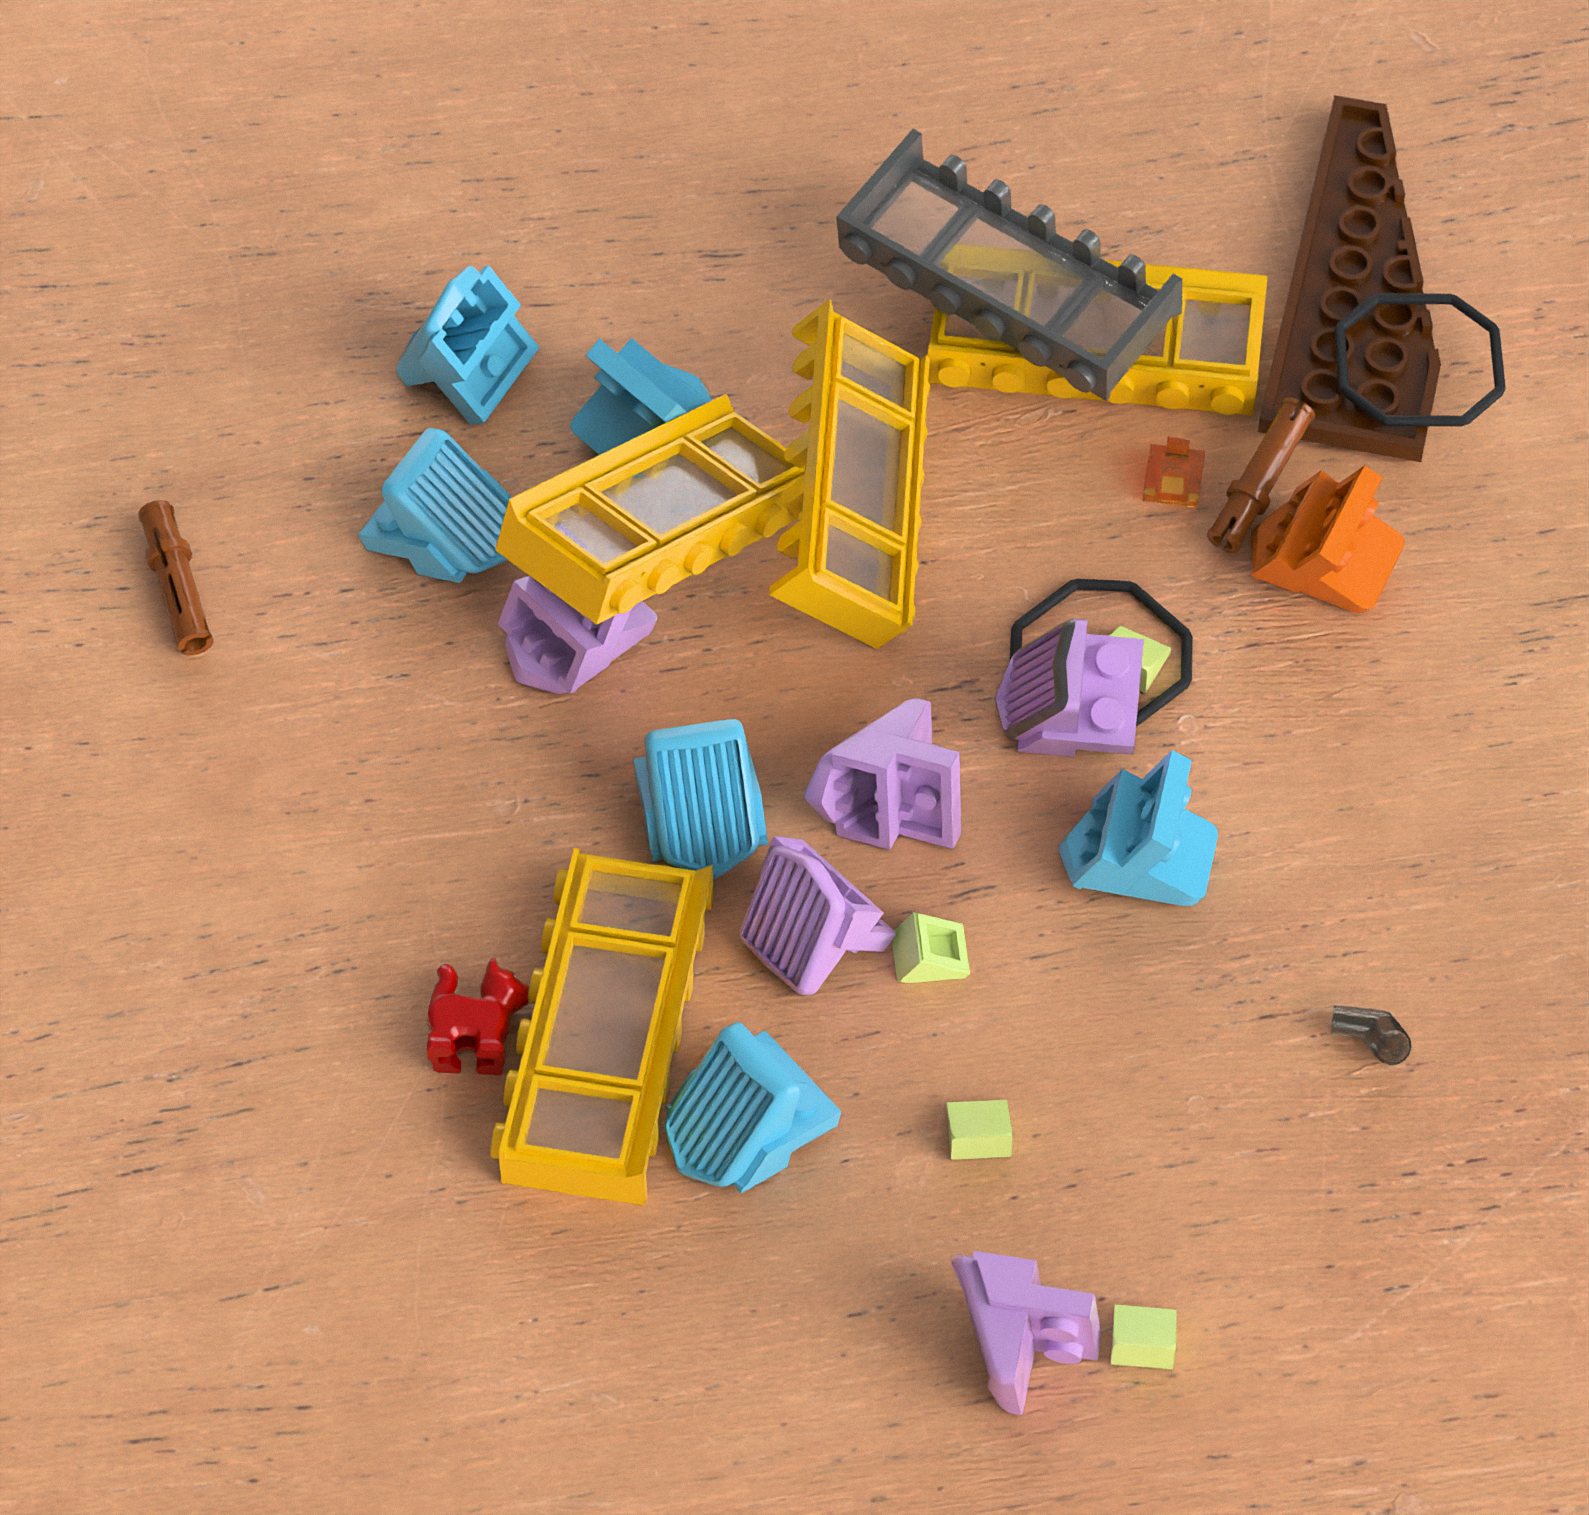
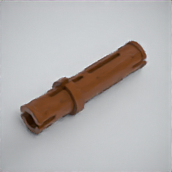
(1250, 494)
(170, 559)

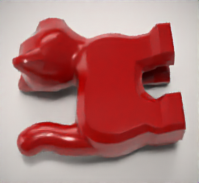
(473, 1023)

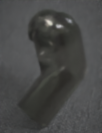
(1376, 1029)

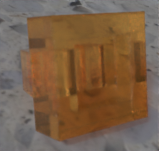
(1174, 473)

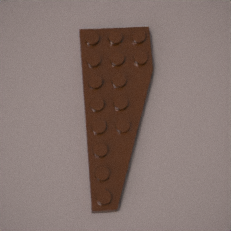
(1350, 249)

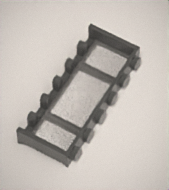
(1005, 268)

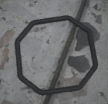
(1419, 420)
(1144, 598)

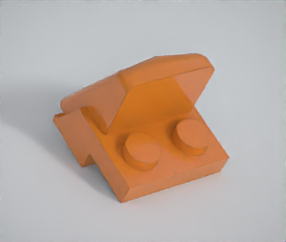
(1329, 542)

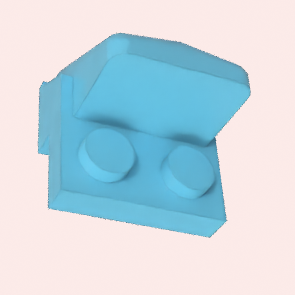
(470, 344)
(633, 396)
(439, 511)
(700, 796)
(1143, 838)
(744, 1111)

